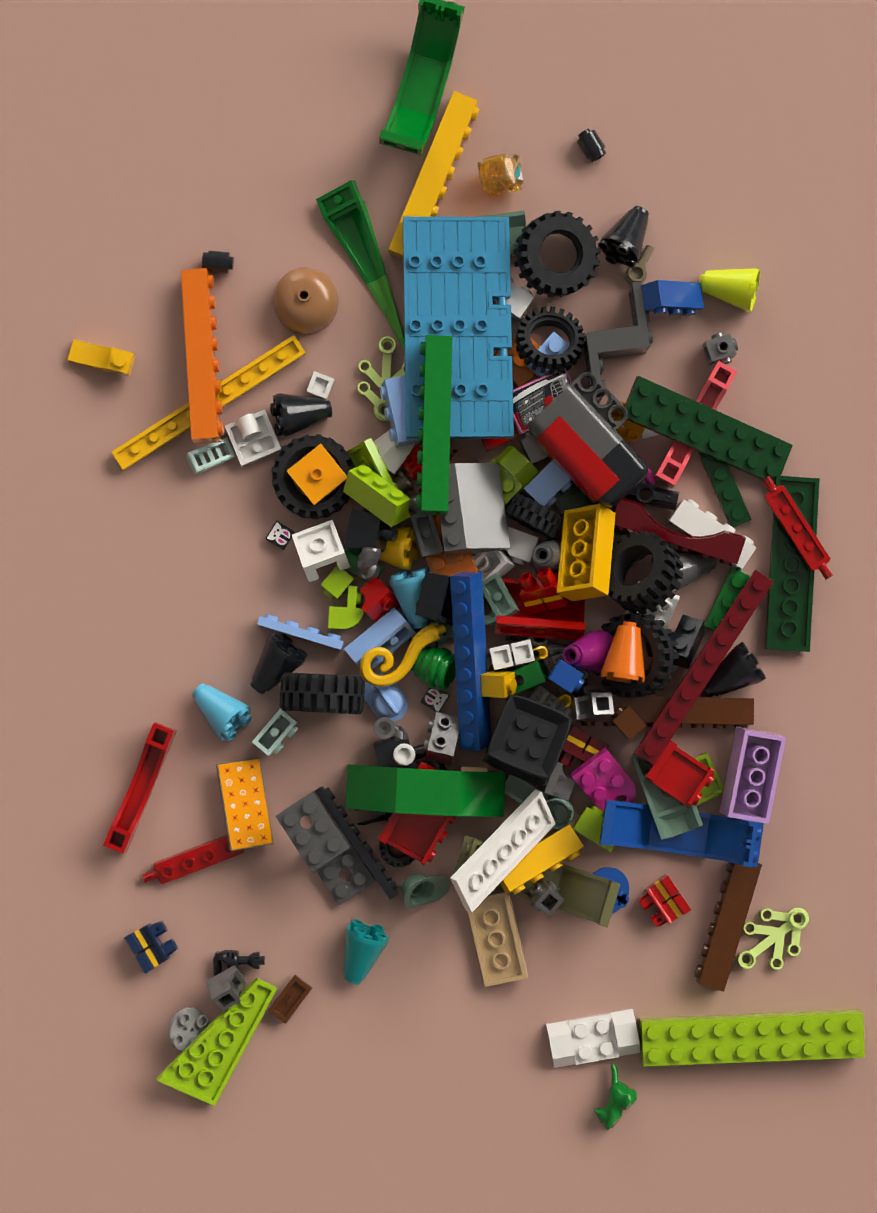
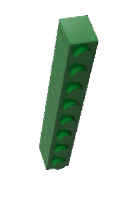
(435, 425)

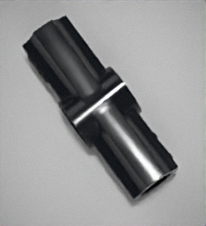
(659, 497)

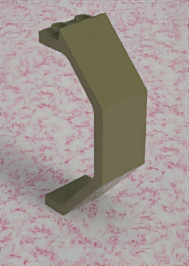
(582, 891)

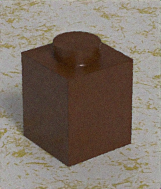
(628, 722)

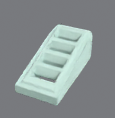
(207, 449)

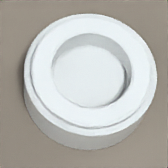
(404, 754)

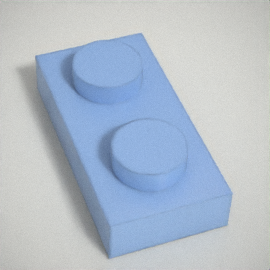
(552, 346)

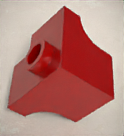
(378, 599)

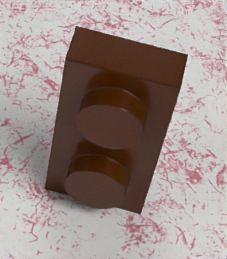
(290, 999)

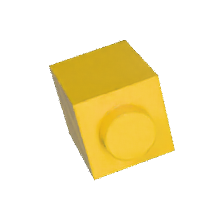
(498, 684)

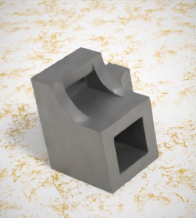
(593, 704)
(559, 784)
(226, 988)

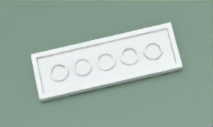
(503, 851)

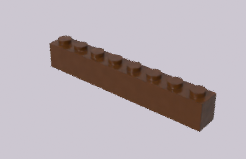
(704, 711)

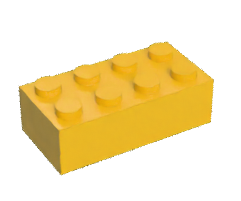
(586, 552)

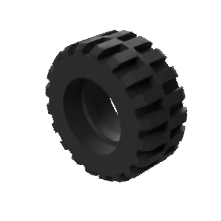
(322, 693)

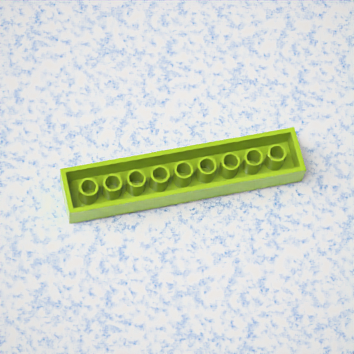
(752, 1037)

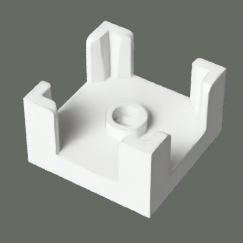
(319, 547)

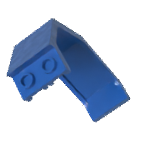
(718, 838)

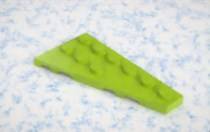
(213, 1055)

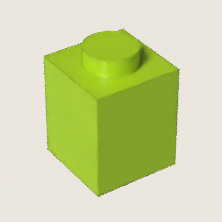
(336, 583)

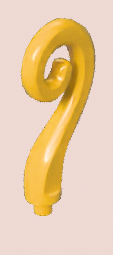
(419, 641)

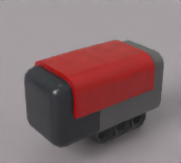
(584, 442)

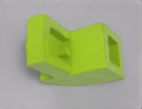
(347, 617)

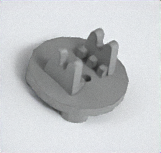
(186, 1027)

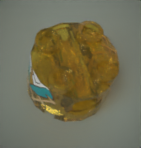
(496, 165)

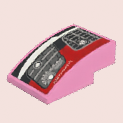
(536, 396)

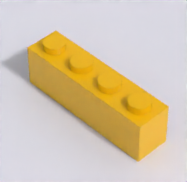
(543, 856)

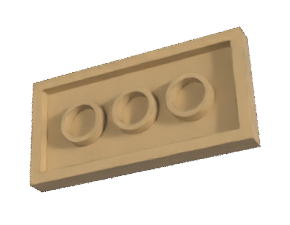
(498, 940)

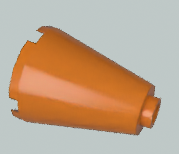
(625, 655)

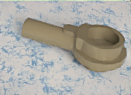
(639, 273)

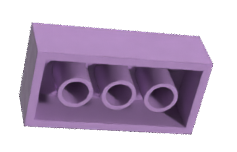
(752, 775)

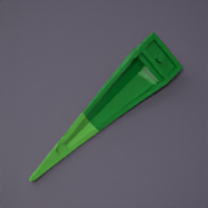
(352, 226)

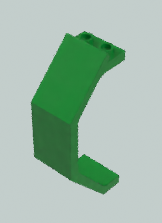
(424, 76)
(425, 791)

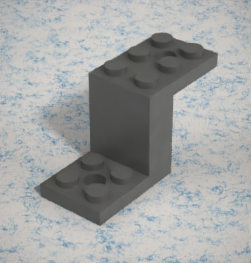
(619, 341)
(325, 848)

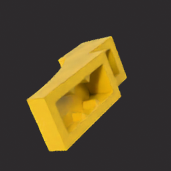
(102, 357)

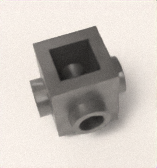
(713, 350)
(545, 897)

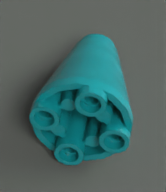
(362, 949)

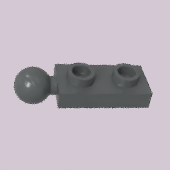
(424, 532)

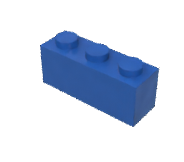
(672, 297)
(566, 676)

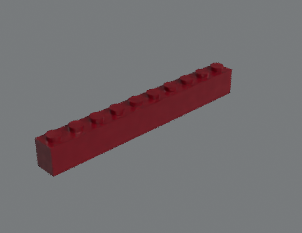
(703, 668)

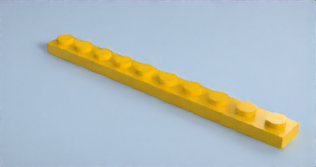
(231, 389)

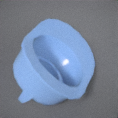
(386, 701)

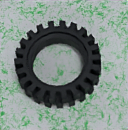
(558, 320)

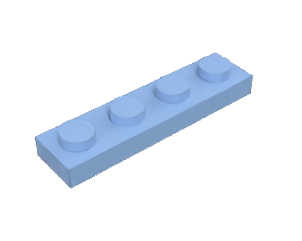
(310, 634)

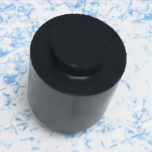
(591, 145)
(217, 262)

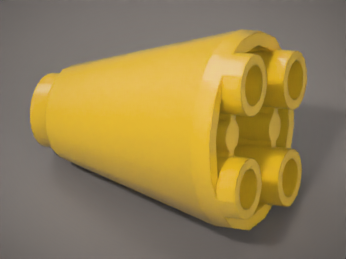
(402, 550)

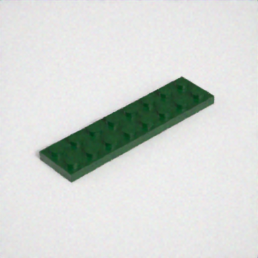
(706, 430)
(792, 590)

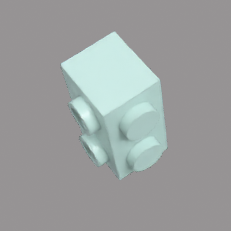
(274, 733)

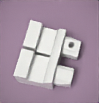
(512, 654)

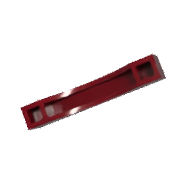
(722, 545)

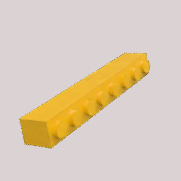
(438, 164)

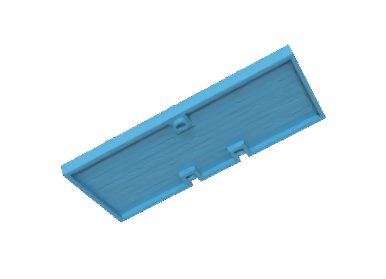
(449, 287)

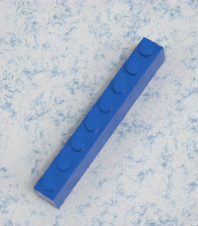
(470, 659)

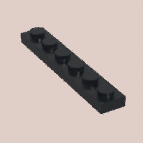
(362, 848)

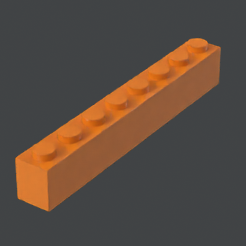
(201, 357)

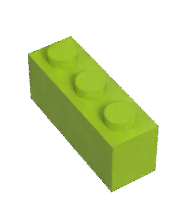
(377, 495)

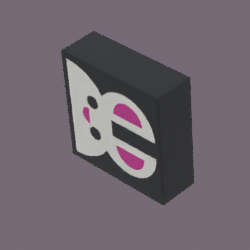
(280, 535)
(435, 699)

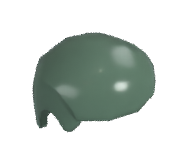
(561, 811)

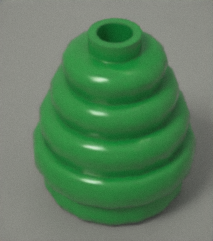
(435, 667)

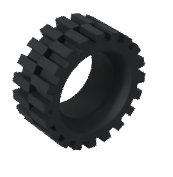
(656, 585)

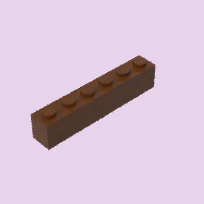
(727, 926)

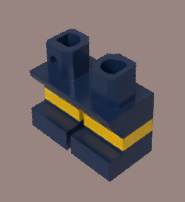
(155, 954)

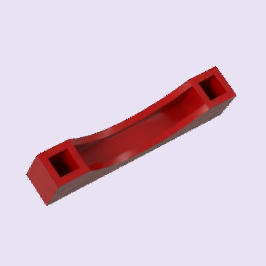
(141, 787)

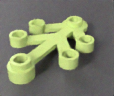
(386, 373)
(776, 936)

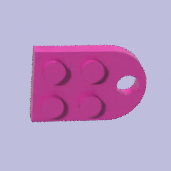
(604, 779)

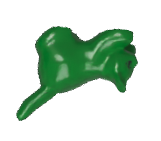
(619, 1099)

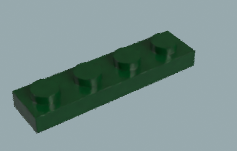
(726, 490)

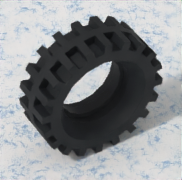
(530, 260)
(285, 486)
(661, 650)

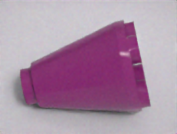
(589, 651)

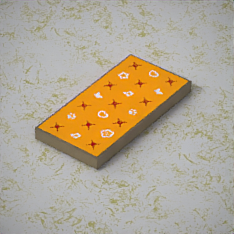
(244, 804)

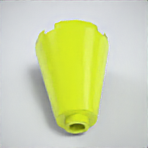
(732, 286)

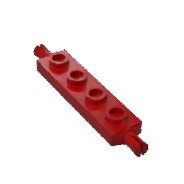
(797, 528)
(191, 860)

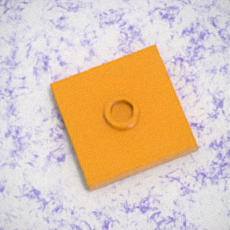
(317, 474)

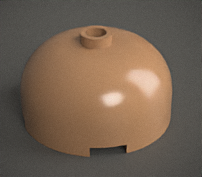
(307, 314)

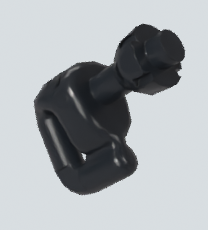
(232, 957)

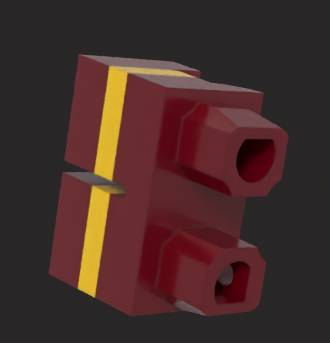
(576, 742)

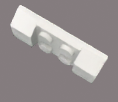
(593, 1038)

